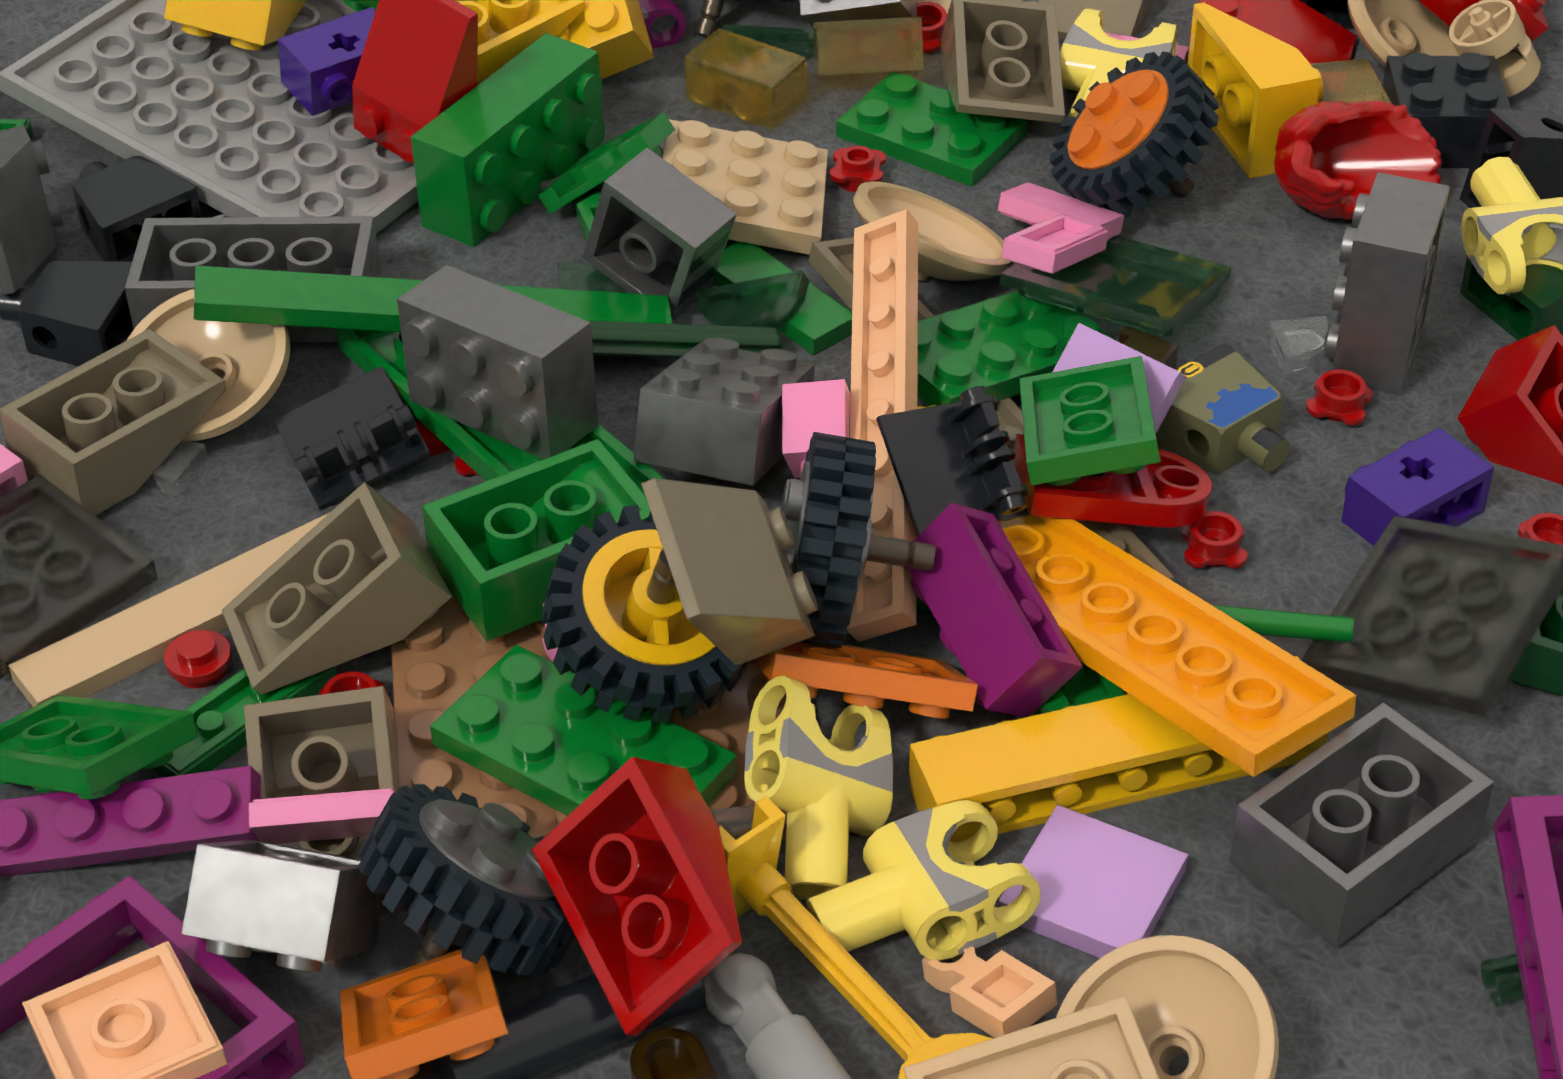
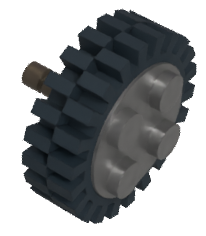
(833, 531)
(465, 880)

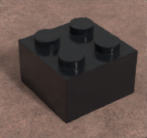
(1448, 98)

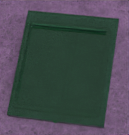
(1127, 285)

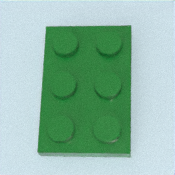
(925, 130)
(1088, 422)
(88, 744)

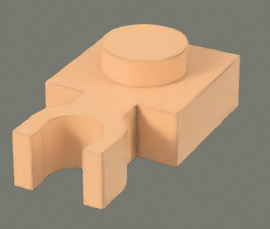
(993, 993)

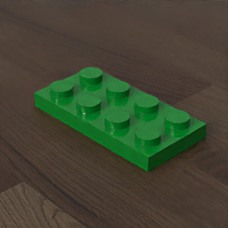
(992, 346)
(558, 746)

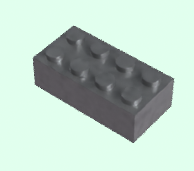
(174, 246)

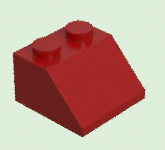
(1519, 406)

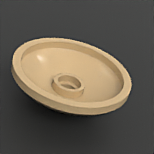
(1399, 29)
(949, 240)
(243, 354)
(1189, 1003)

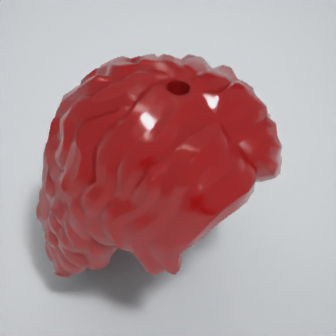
(1340, 146)

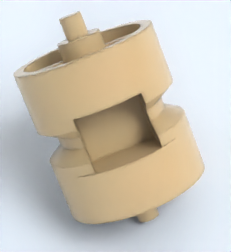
(1497, 31)

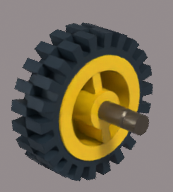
(624, 624)

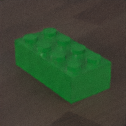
(507, 139)

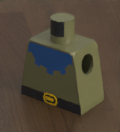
(1225, 415)

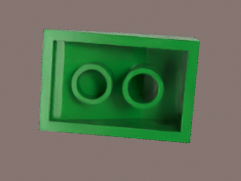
(507, 533)

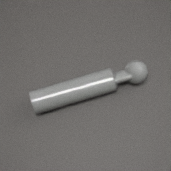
(777, 1042)

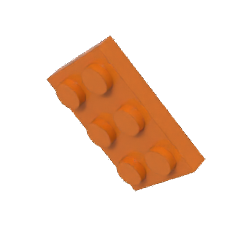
(872, 675)
(420, 1016)

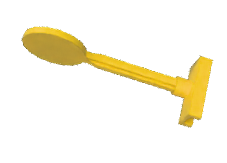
(761, 887)

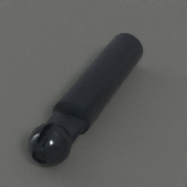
(555, 1034)

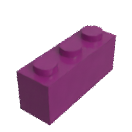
(992, 613)

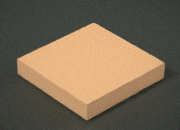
(127, 1023)

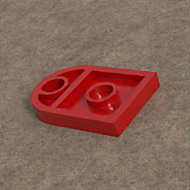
(1156, 496)

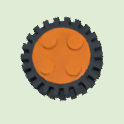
(1136, 135)

